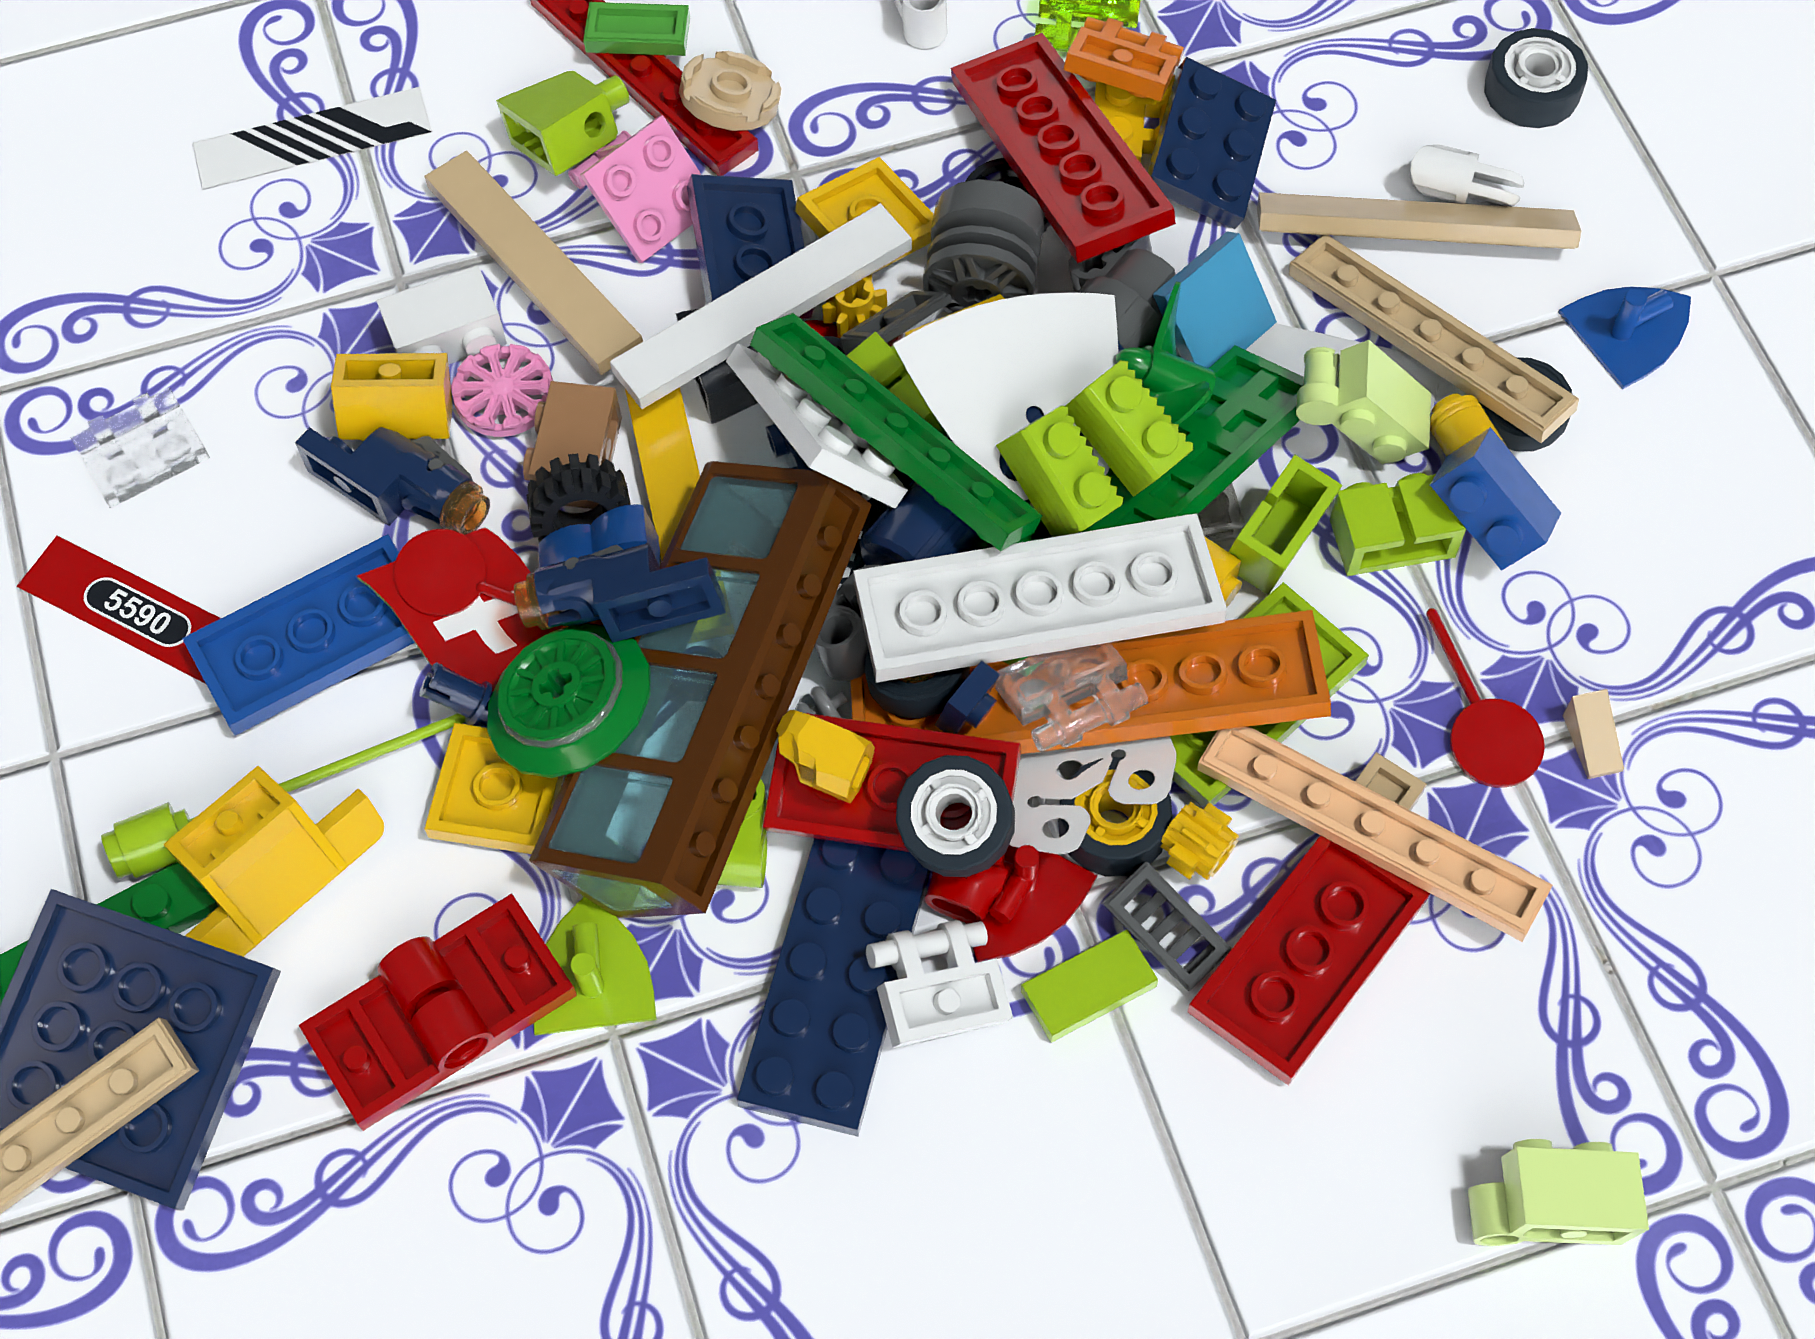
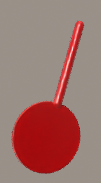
(443, 573)
(1491, 737)

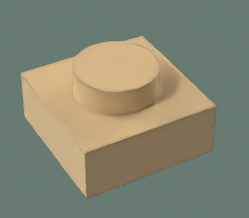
(1391, 781)

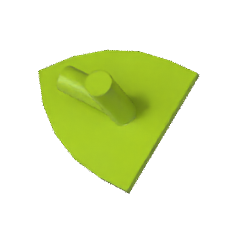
(604, 969)

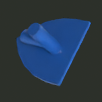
(1630, 328)

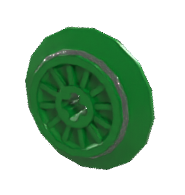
(568, 701)

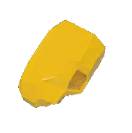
(825, 754)

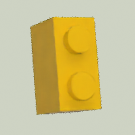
(392, 392)

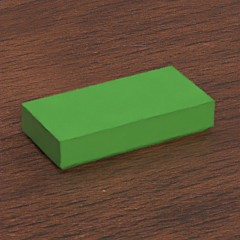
(637, 28)

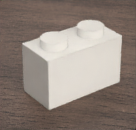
(444, 316)

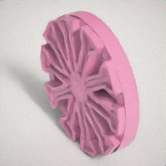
(501, 390)

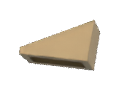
(1594, 733)

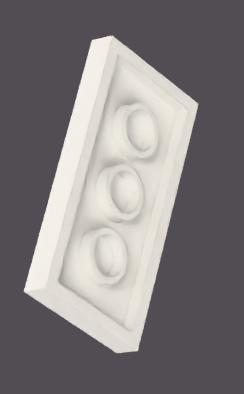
(815, 432)

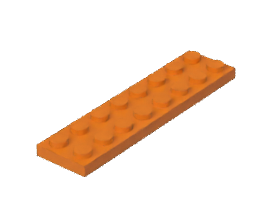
(1193, 681)

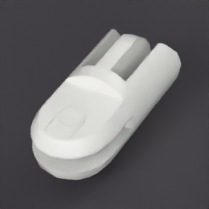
(1449, 172)

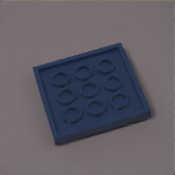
(93, 985)

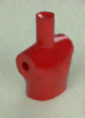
(967, 897)

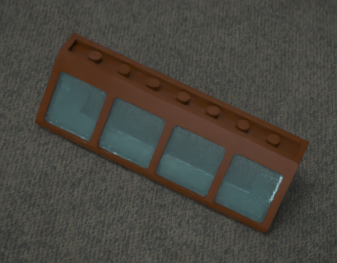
(665, 808)

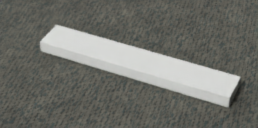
(786, 288)

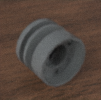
(983, 243)

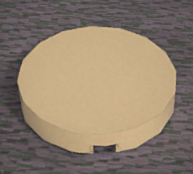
(730, 91)

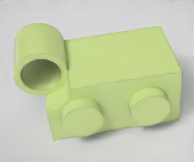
(1561, 1196)

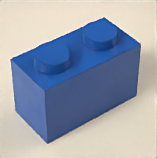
(1496, 499)

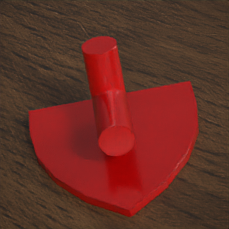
(1033, 902)

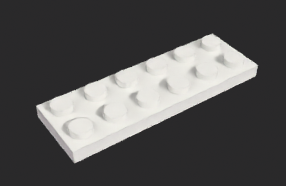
(1038, 597)

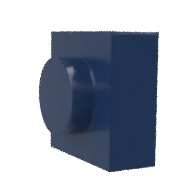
(970, 702)

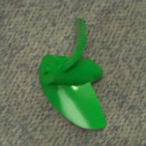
(1174, 381)

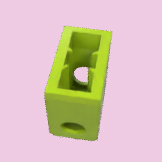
(563, 118)

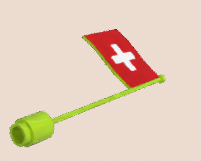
(470, 643)

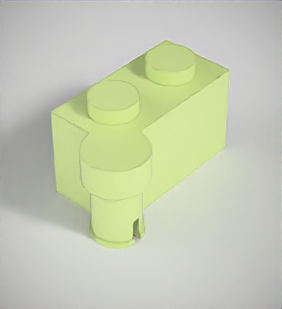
(1366, 400)

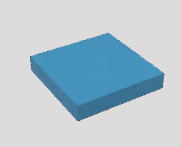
(1218, 302)

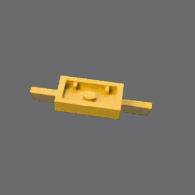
(267, 856)

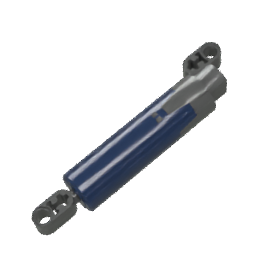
(925, 528)

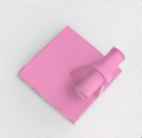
(641, 186)

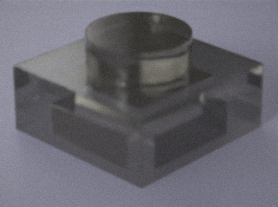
(1222, 517)

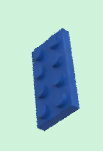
(298, 639)

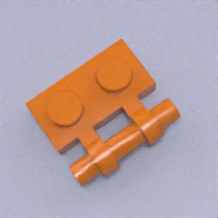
(1123, 58)

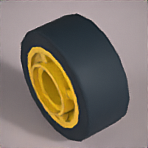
(1123, 846)

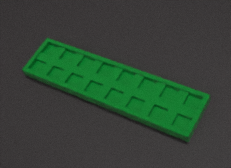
(1240, 422)

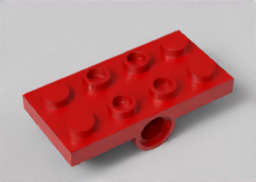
(436, 1010)

